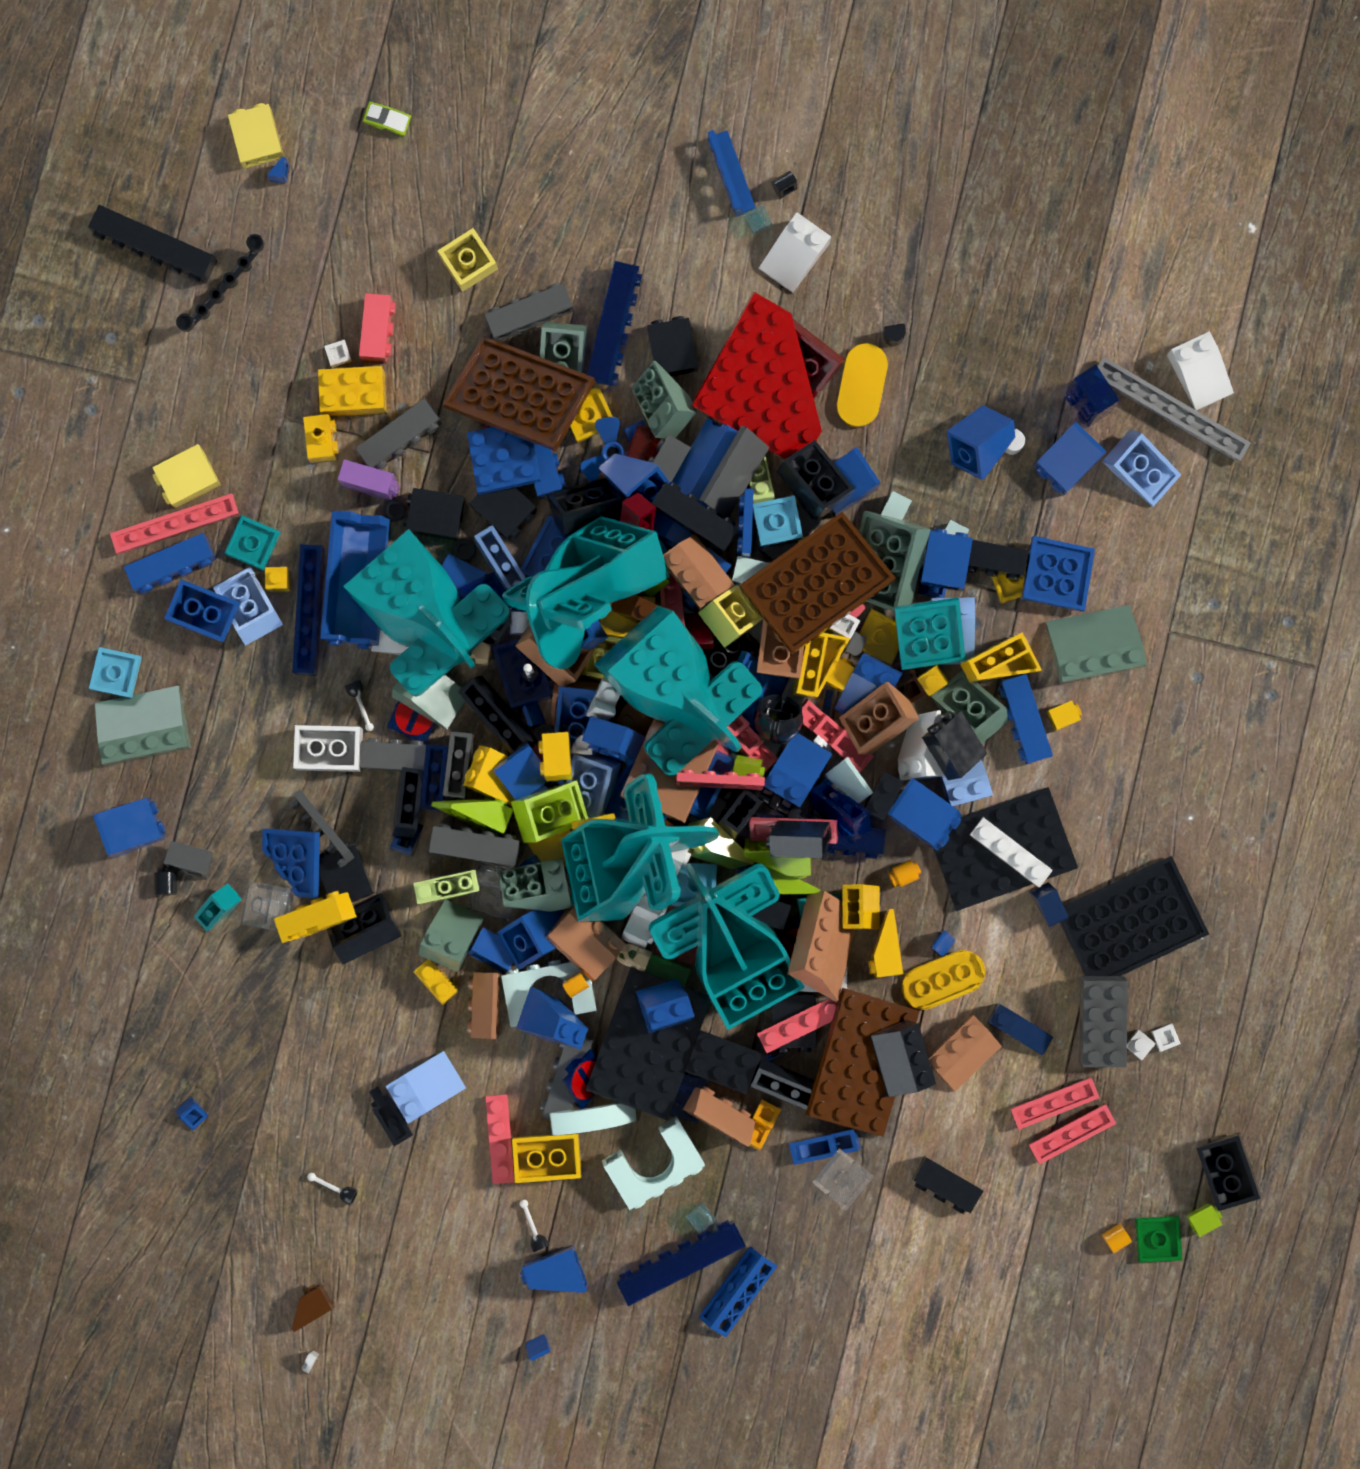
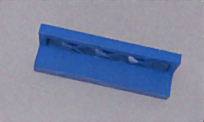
(731, 172)
(734, 1290)

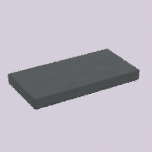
(734, 472)

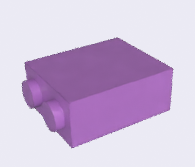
(368, 480)

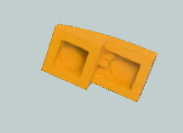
(764, 1118)

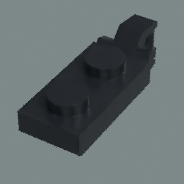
(390, 1117)

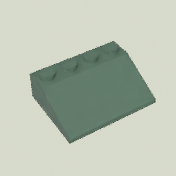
(901, 549)
(1095, 644)
(141, 726)

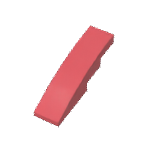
(833, 734)
(751, 743)

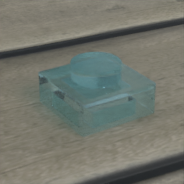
(757, 219)

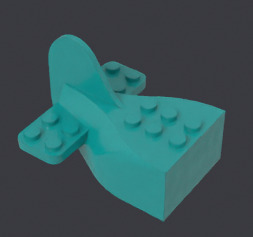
(583, 577)
(421, 609)
(668, 678)
(621, 859)
(736, 953)

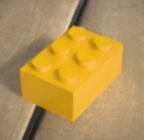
(352, 391)
(546, 1157)

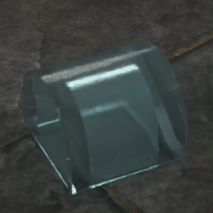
(701, 1217)

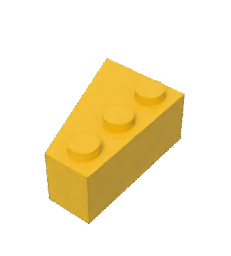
(1002, 660)
(817, 663)
(315, 917)

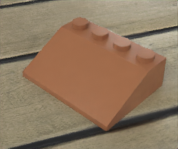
(675, 800)
(822, 945)

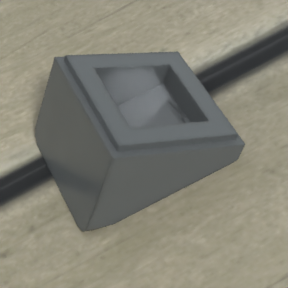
(855, 645)

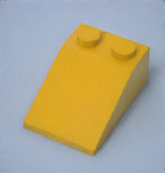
(886, 952)

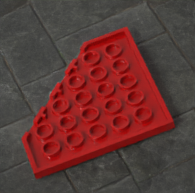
(762, 381)

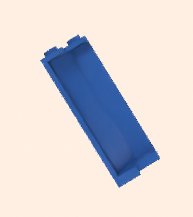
(695, 474)
(352, 546)

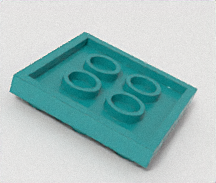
(929, 633)

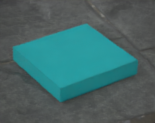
(252, 543)

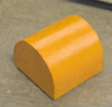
(575, 984)
(1116, 1238)

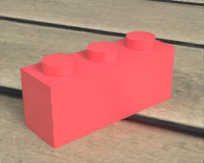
(377, 328)

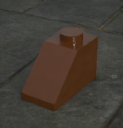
(633, 608)
(311, 1306)

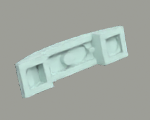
(591, 1118)

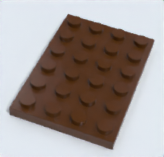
(519, 393)
(817, 583)
(848, 1078)

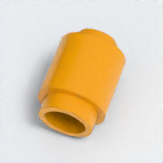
(904, 873)

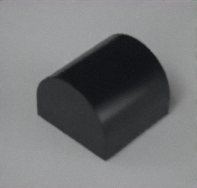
(784, 184)
(894, 334)
(165, 883)

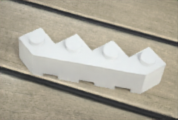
(638, 924)

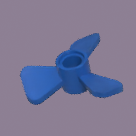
(608, 432)

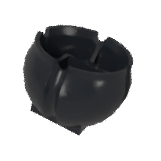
(778, 718)

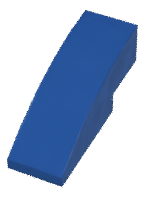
(707, 796)
(824, 1146)

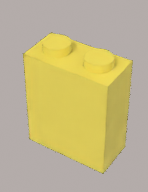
(255, 135)
(185, 476)

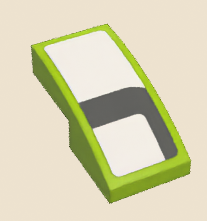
(386, 118)

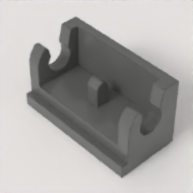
(188, 860)

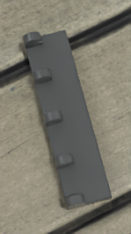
(324, 828)

